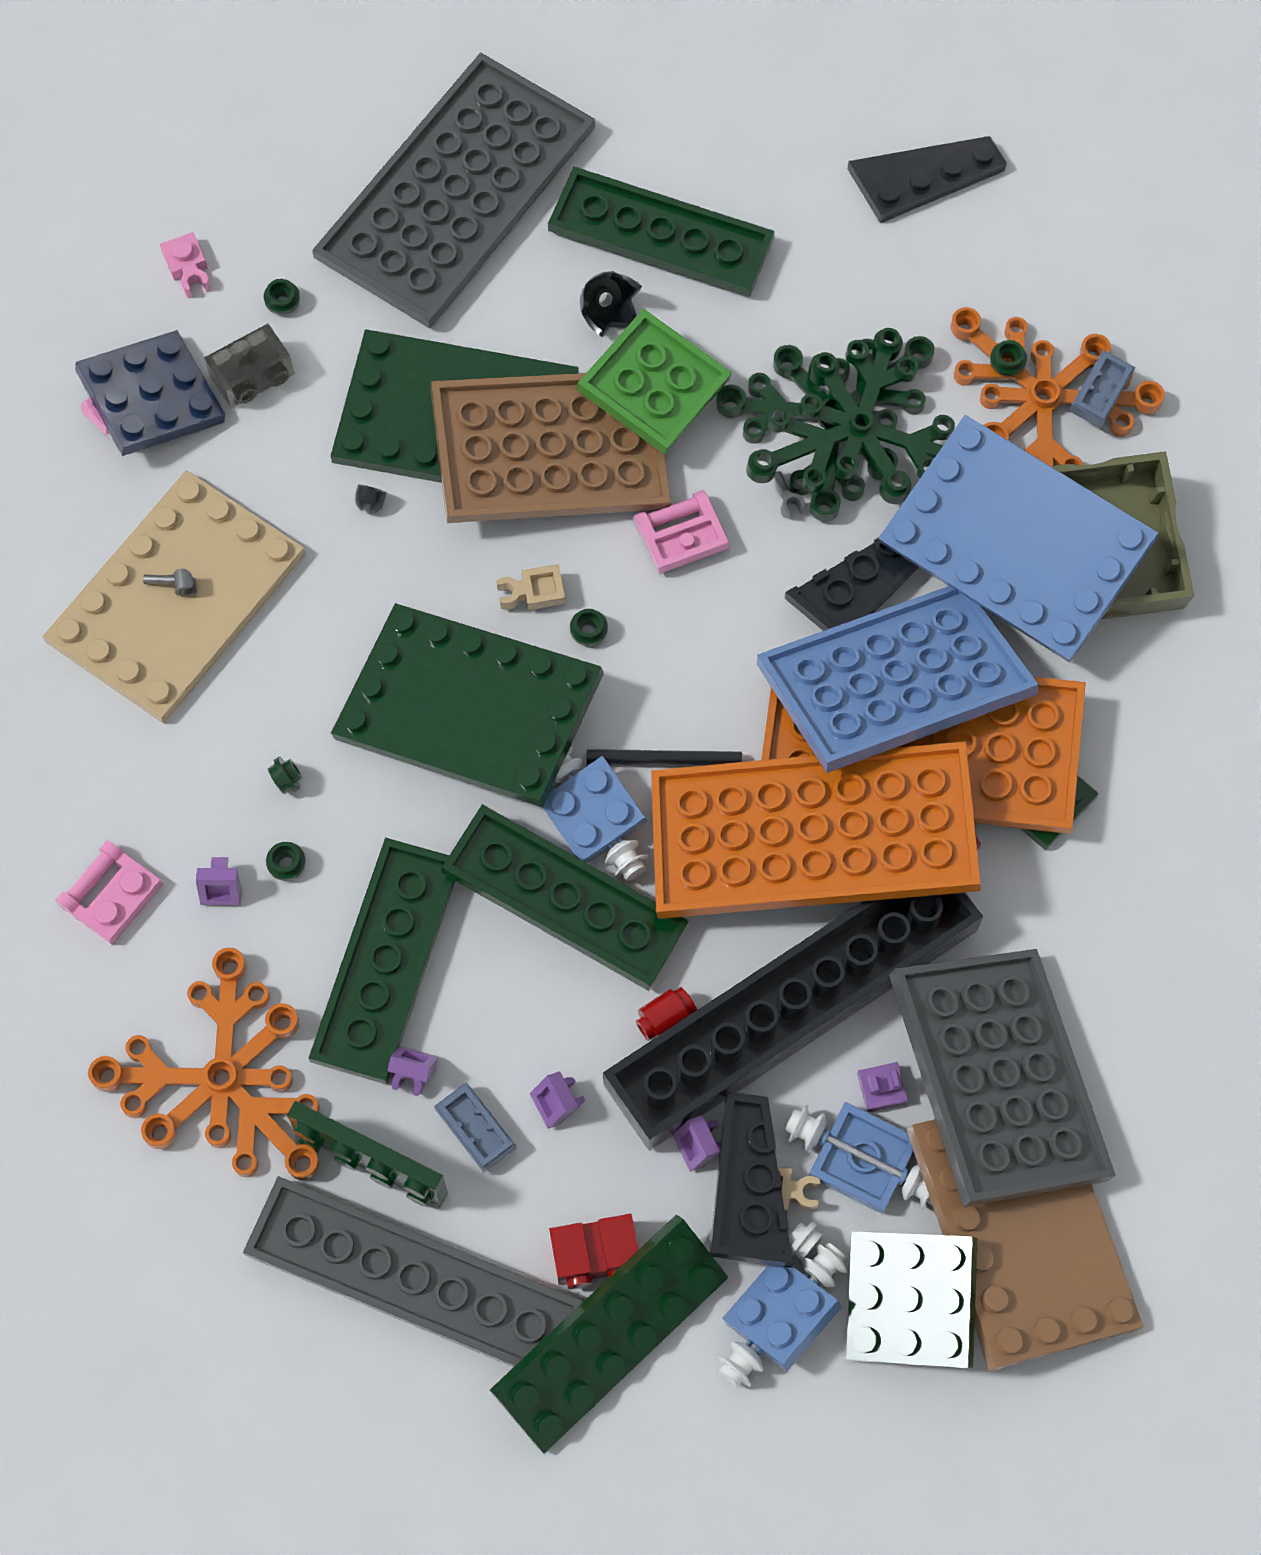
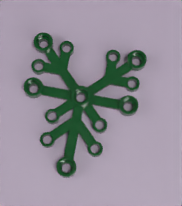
(800, 377)
(918, 444)

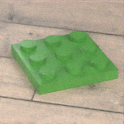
(653, 381)

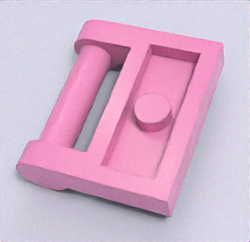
(683, 541)
(118, 901)

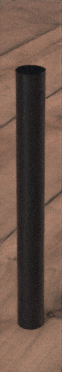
(663, 757)

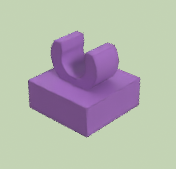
(218, 884)
(412, 1064)
(882, 1087)
(555, 1099)
(697, 1142)

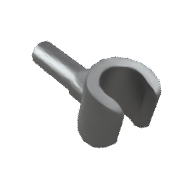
(788, 496)
(182, 579)

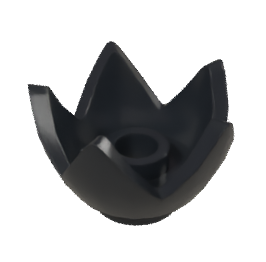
(616, 308)

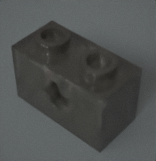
(249, 366)

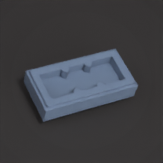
(1101, 389)
(475, 1127)

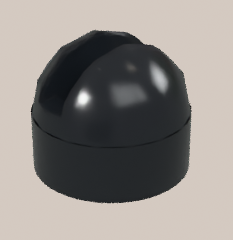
(369, 495)

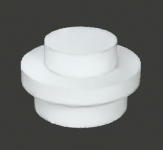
(803, 1239)

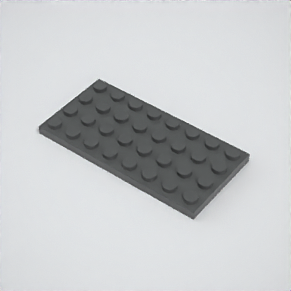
(454, 189)

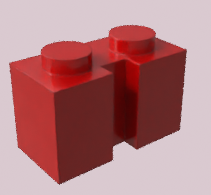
(592, 1249)

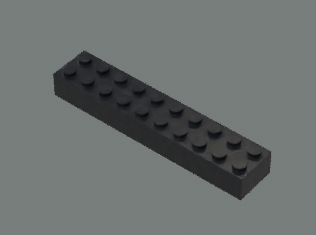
(782, 1009)

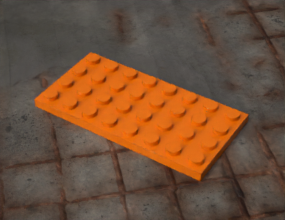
(1017, 756)
(813, 837)

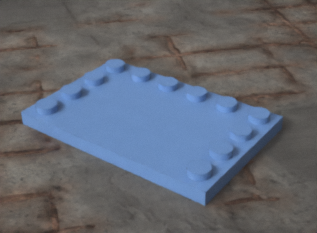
(1018, 538)
(895, 676)

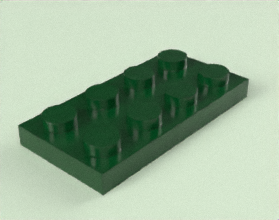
(356, 1150)

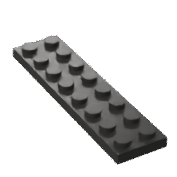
(405, 1274)

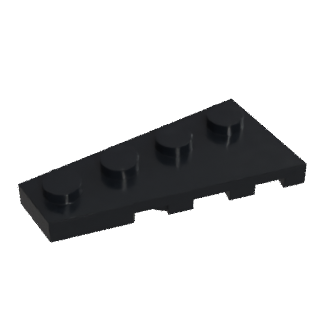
(918, 176)
(748, 1197)

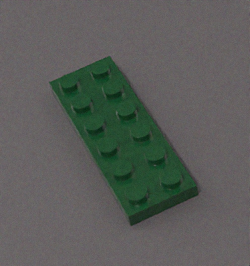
(661, 231)
(563, 896)
(384, 962)
(609, 1334)

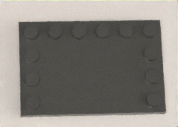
(1001, 1077)

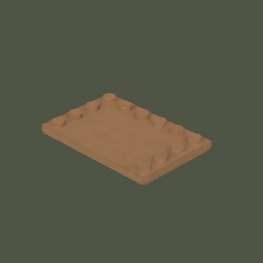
(538, 452)
(1042, 1264)

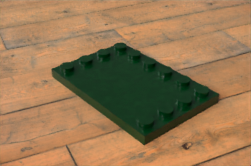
(389, 401)
(468, 704)

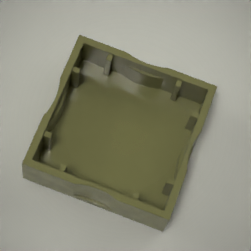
(1145, 491)

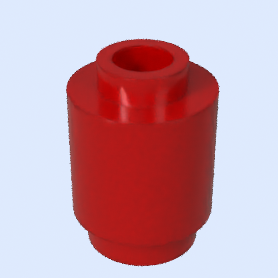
(664, 1012)

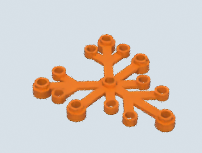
(1044, 447)
(253, 1110)

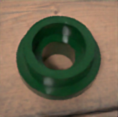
(280, 288)
(1012, 350)
(588, 617)
(285, 775)
(283, 850)

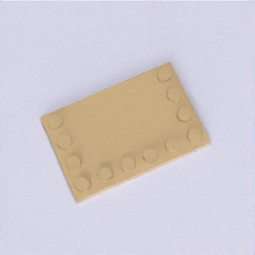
(148, 637)

